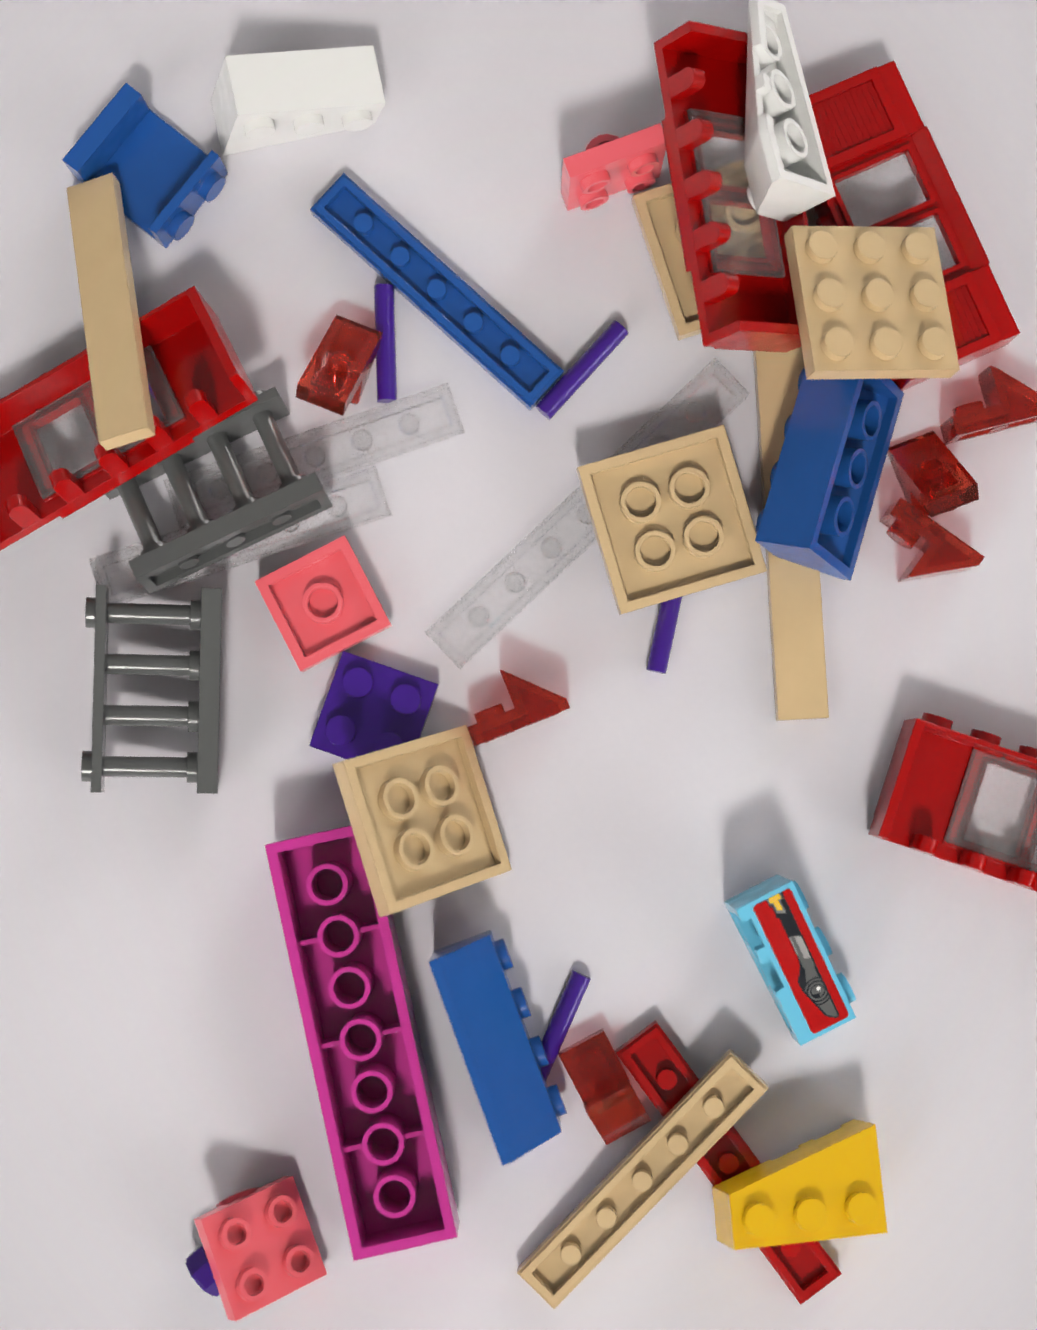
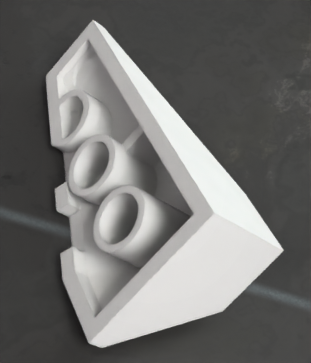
(781, 134)

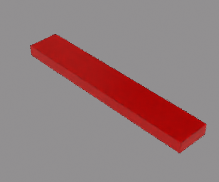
(665, 1080)

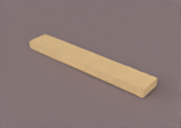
(110, 313)
(642, 1178)

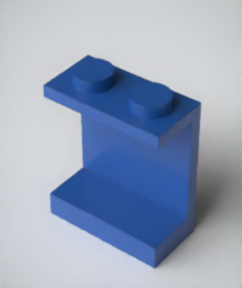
(157, 167)

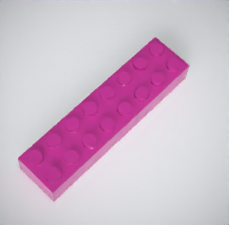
(363, 1047)

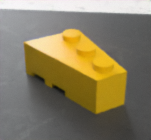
(807, 1195)

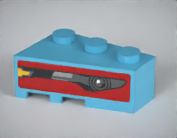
(792, 958)

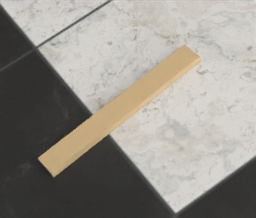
(792, 588)

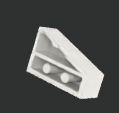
(295, 96)

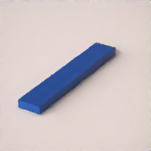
(437, 291)

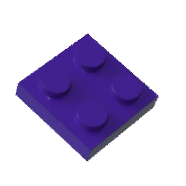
(371, 708)

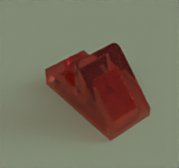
(340, 366)
(1006, 403)
(931, 475)
(938, 548)
(530, 706)
(604, 1086)

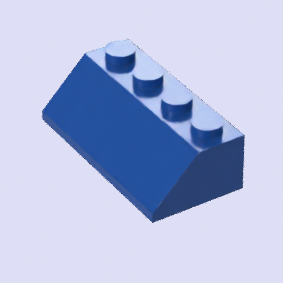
(829, 472)
(497, 1045)

